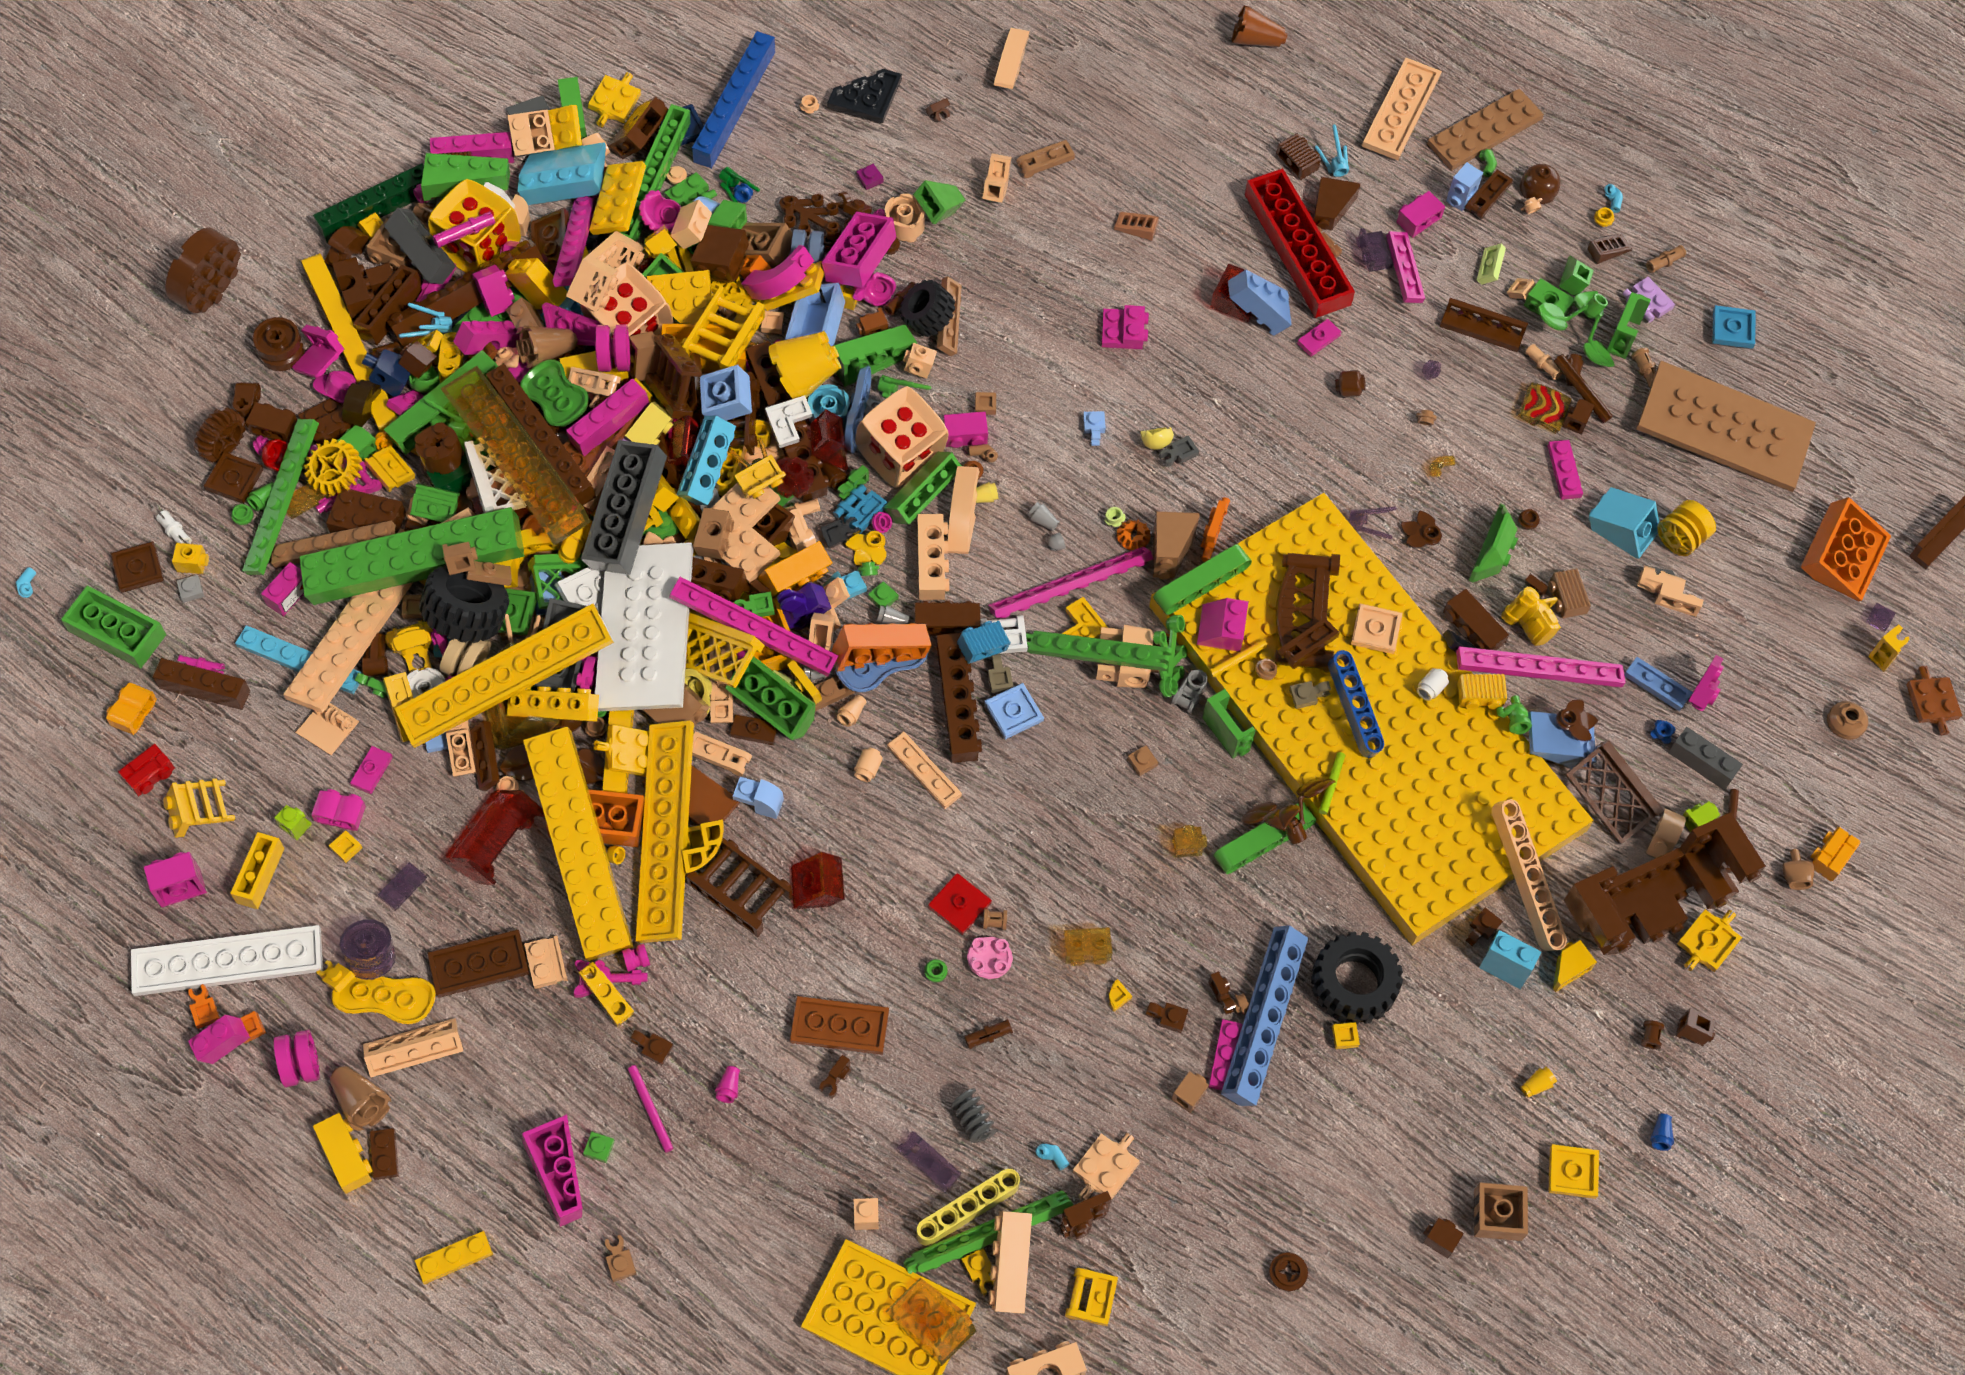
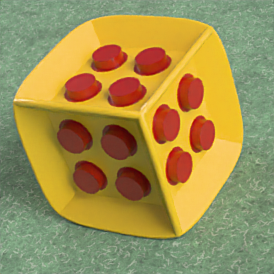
(473, 200)

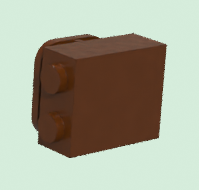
(721, 253)

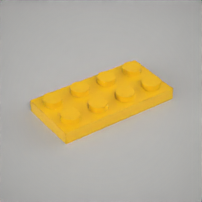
(617, 197)

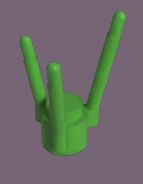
(890, 385)
(456, 424)

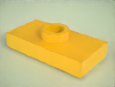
(803, 682)

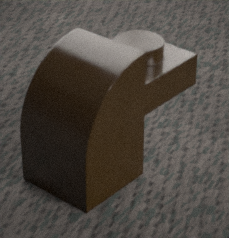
(358, 402)

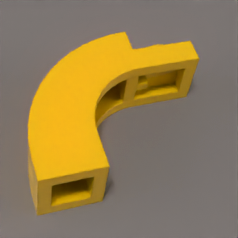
(531, 544)

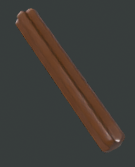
(1582, 388)

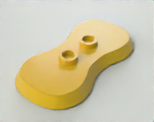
(398, 999)

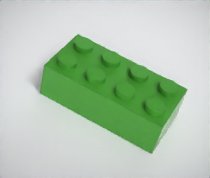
(113, 627)

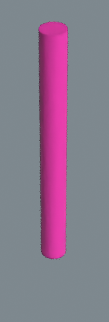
(650, 1108)

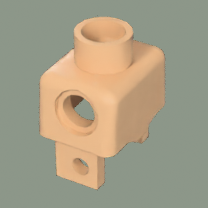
(1125, 675)

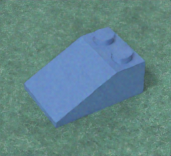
(1556, 744)

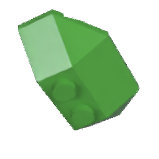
(1496, 546)

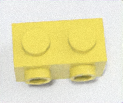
(650, 425)

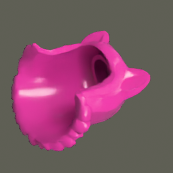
(658, 211)

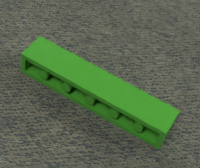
(422, 415)

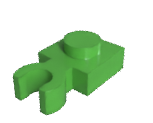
(855, 478)
(759, 604)
(377, 686)

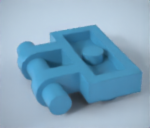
(864, 510)

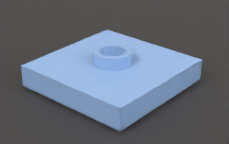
(1014, 711)

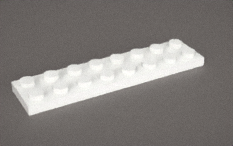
(226, 960)

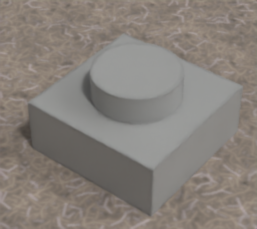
(190, 588)

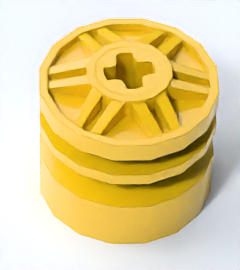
(1686, 528)

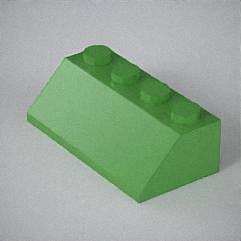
(774, 700)

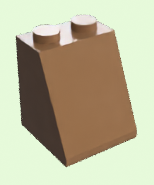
(1171, 541)

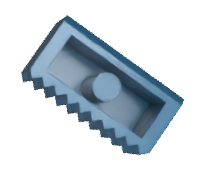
(983, 641)

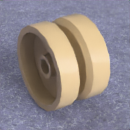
(463, 656)

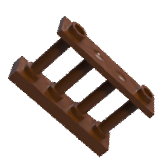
(665, 384)
(750, 440)
(735, 907)

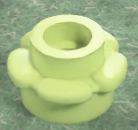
(1112, 513)

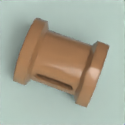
(995, 919)

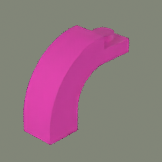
(776, 281)

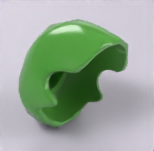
(426, 382)

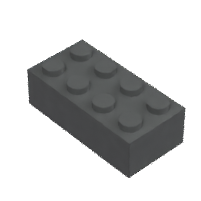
(567, 677)

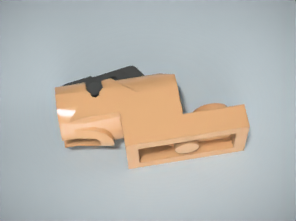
(1669, 590)

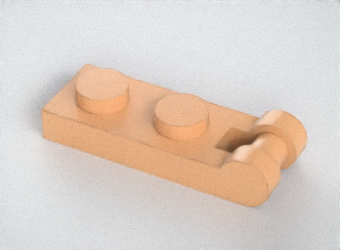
(594, 381)
(719, 753)

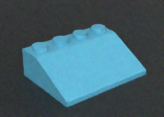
(562, 174)

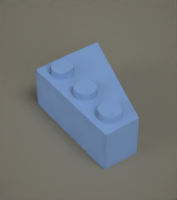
(1263, 299)

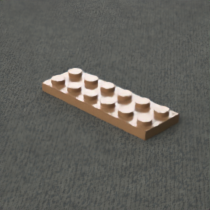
(1485, 129)

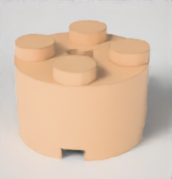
(907, 217)

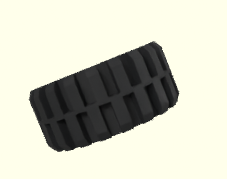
(462, 606)
(1365, 951)

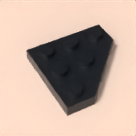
(867, 96)

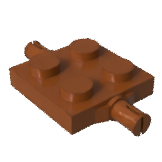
(1934, 700)

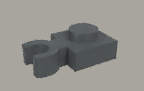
(1182, 449)

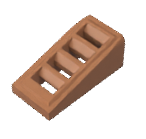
(1143, 231)

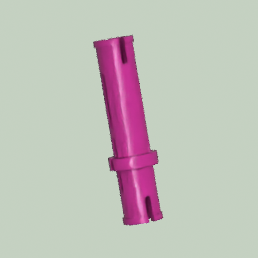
(471, 226)

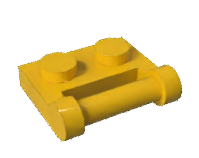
(1099, 1299)

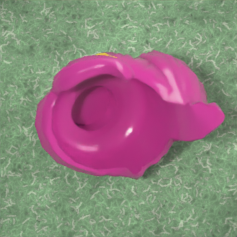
(876, 290)

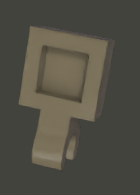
(999, 677)
(1306, 695)

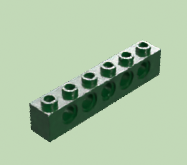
(381, 198)

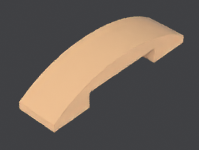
(721, 699)

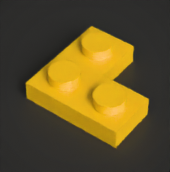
(1086, 620)

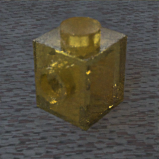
(1188, 841)

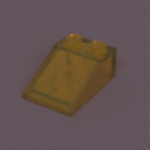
(932, 1321)

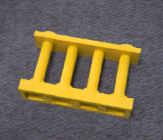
(735, 346)

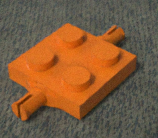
(1213, 528)

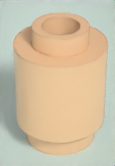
(868, 764)

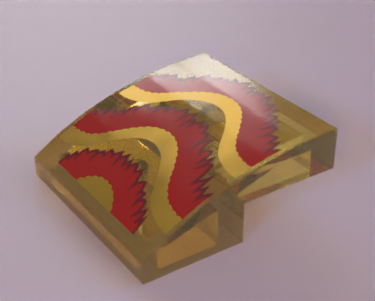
(1544, 407)

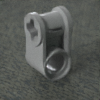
(1190, 694)

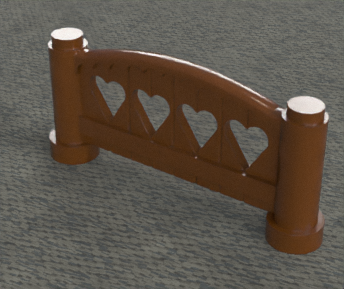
(1318, 570)

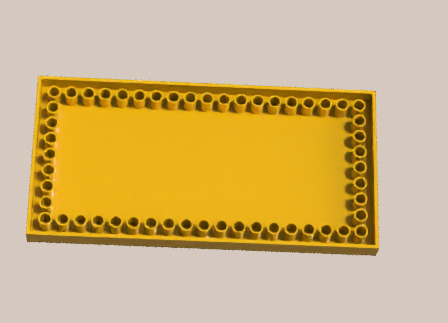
(1421, 808)

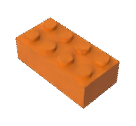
(618, 817)

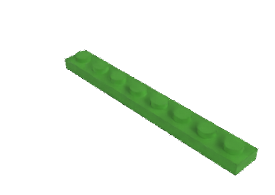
(280, 497)

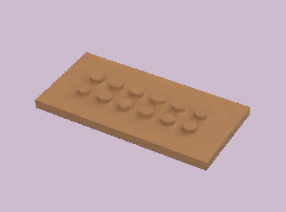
(1726, 426)

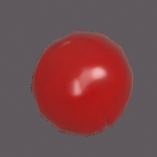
(273, 454)

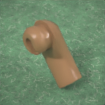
(984, 451)

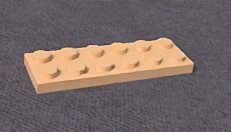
(1401, 109)

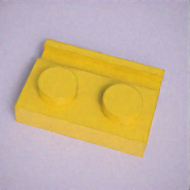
(389, 468)

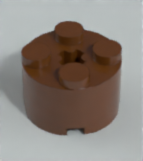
(439, 449)

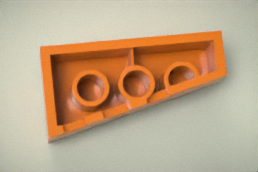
(880, 644)

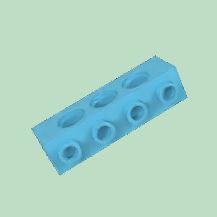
(697, 467)

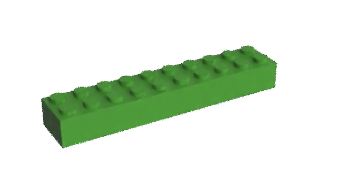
(407, 555)

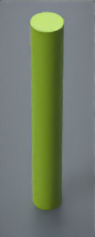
(1329, 791)

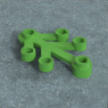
(1168, 685)

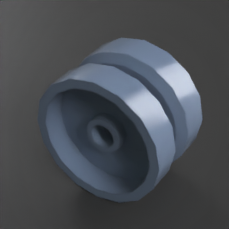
(814, 246)

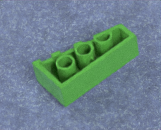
(446, 171)
(876, 350)

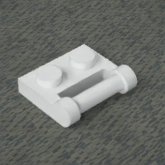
(1016, 636)

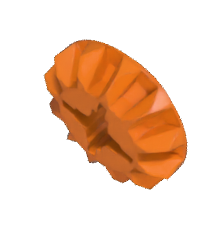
(1140, 540)

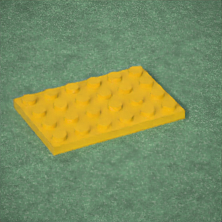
(854, 1315)

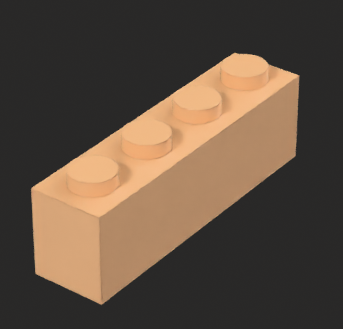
(1011, 1262)

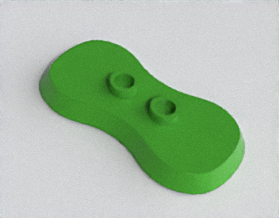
(557, 396)

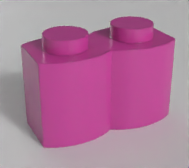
(338, 810)

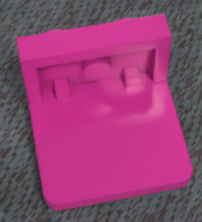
(321, 354)

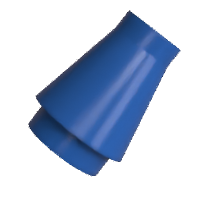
(1662, 1135)

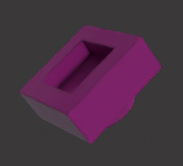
(869, 176)

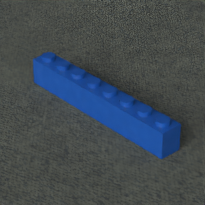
(733, 100)

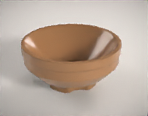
(1844, 727)

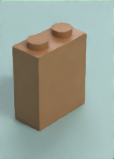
(693, 709)

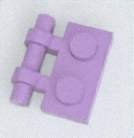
(1659, 303)

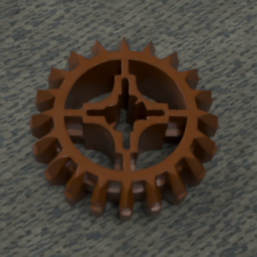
(219, 434)

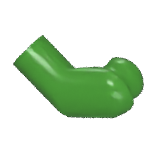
(1488, 156)

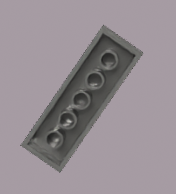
(624, 507)

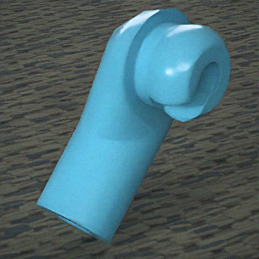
(1614, 196)
(23, 583)
(1054, 1153)

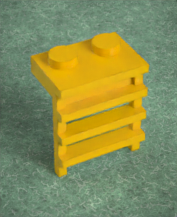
(183, 808)

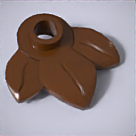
(1420, 529)
(1579, 720)

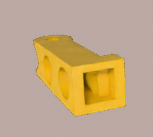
(606, 994)

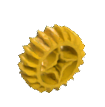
(336, 454)

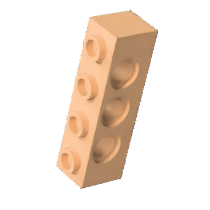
(932, 587)

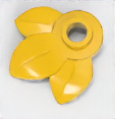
(867, 551)

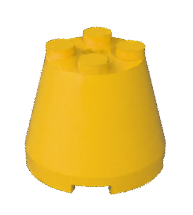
(804, 362)

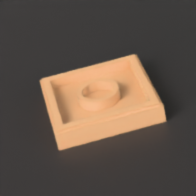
(1376, 628)

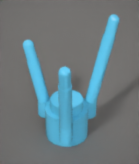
(1339, 164)
(441, 323)

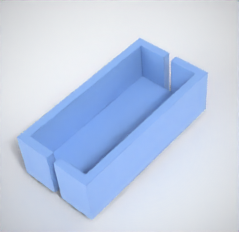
(814, 316)

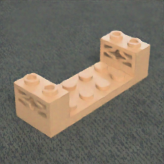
(601, 266)

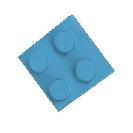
(1734, 327)

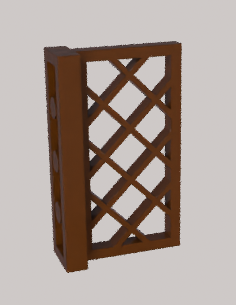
(1630, 782)

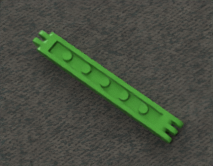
(1098, 650)
(982, 1235)

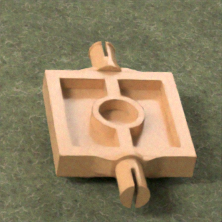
(1106, 1166)

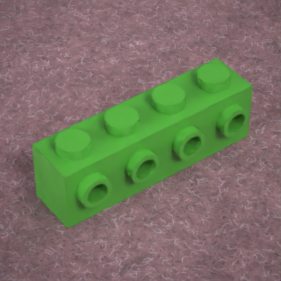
(922, 488)

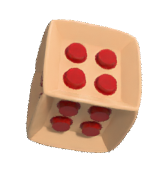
(633, 303)
(900, 436)

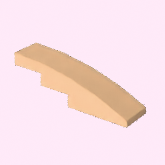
(1011, 58)
(962, 510)

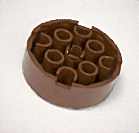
(202, 270)

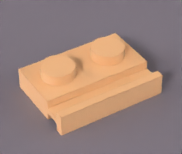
(545, 962)

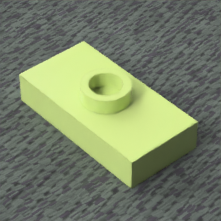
(1491, 264)

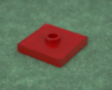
(959, 903)

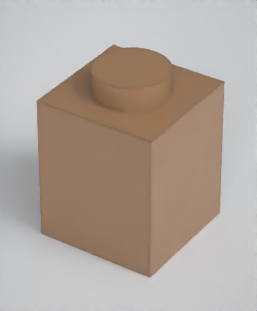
(1190, 1091)

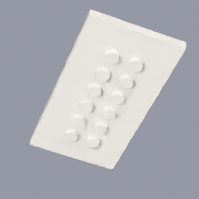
(647, 630)

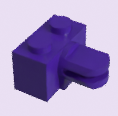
(800, 605)

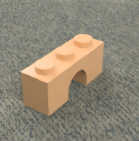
(1064, 1360)

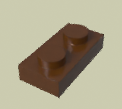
(384, 1154)

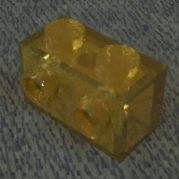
(1087, 946)

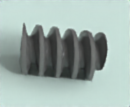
(972, 1118)

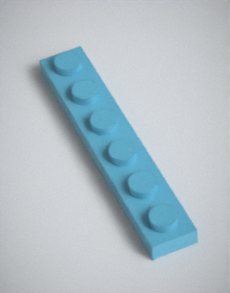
(283, 653)

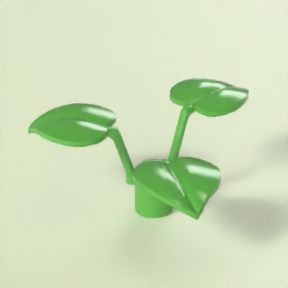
(1593, 307)

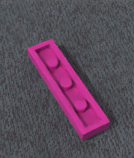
(1405, 267)

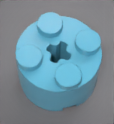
(831, 399)

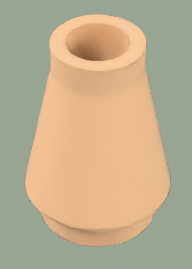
(851, 711)

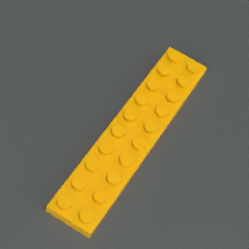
(503, 675)
(665, 832)

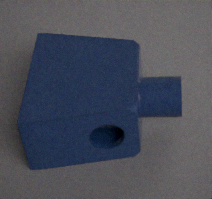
(387, 371)

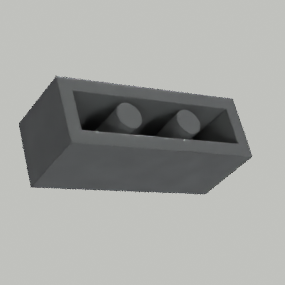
(1705, 758)

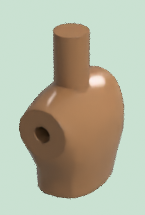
(1798, 872)

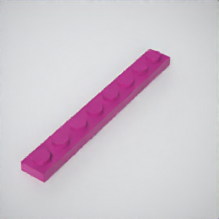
(574, 241)
(1062, 586)
(748, 622)
(1540, 667)

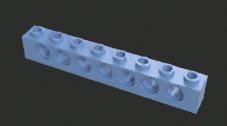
(1264, 1016)

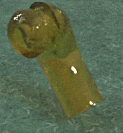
(1440, 462)

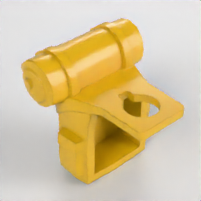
(1533, 615)
(411, 641)

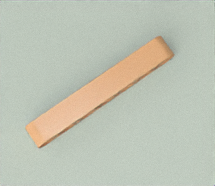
(1538, 881)

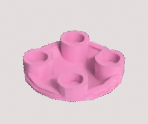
(989, 957)

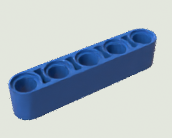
(1353, 714)

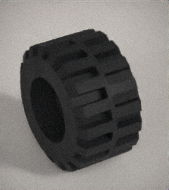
(927, 308)

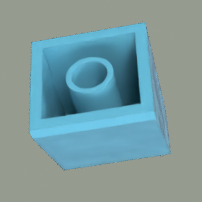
(1625, 521)
(1510, 959)

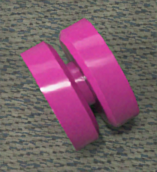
(612, 348)
(296, 1058)

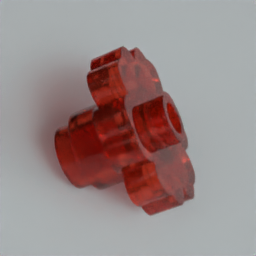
(797, 477)

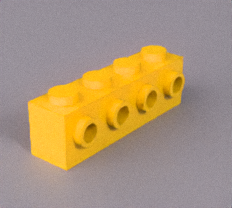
(555, 705)

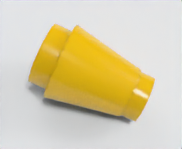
(1540, 1081)

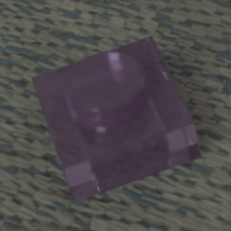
(1880, 617)

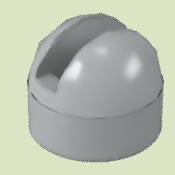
(1056, 542)

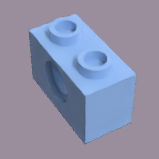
(1464, 186)

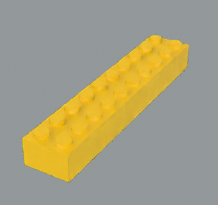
(578, 844)

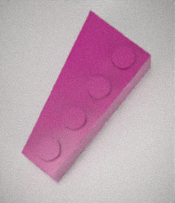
(554, 1163)

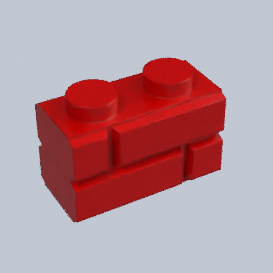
(146, 770)

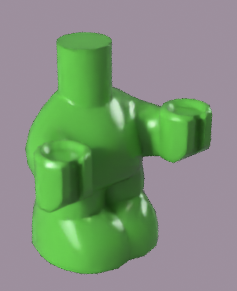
(1518, 716)

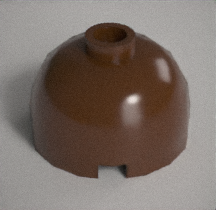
(1540, 182)

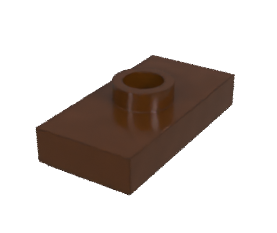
(753, 730)

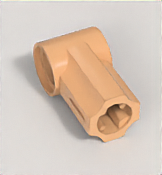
(800, 535)

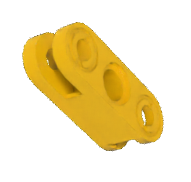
(449, 357)

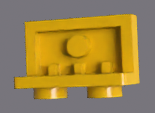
(759, 477)

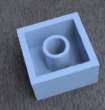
(726, 393)

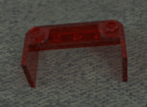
(490, 832)

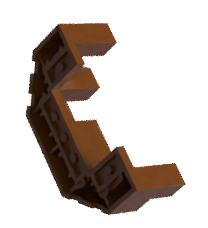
(1652, 891)

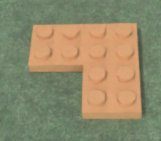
(746, 546)

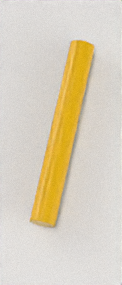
(1238, 658)

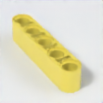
(962, 1217)

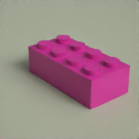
(859, 249)

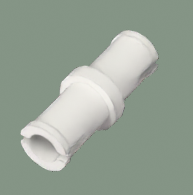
(173, 528)

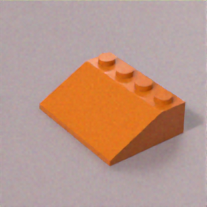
(1846, 549)

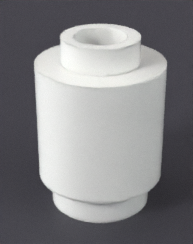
(1432, 684)

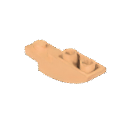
(461, 750)

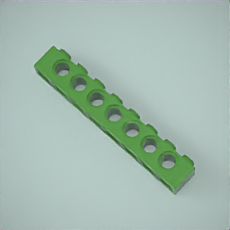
(660, 161)

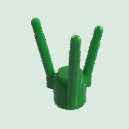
(731, 179)

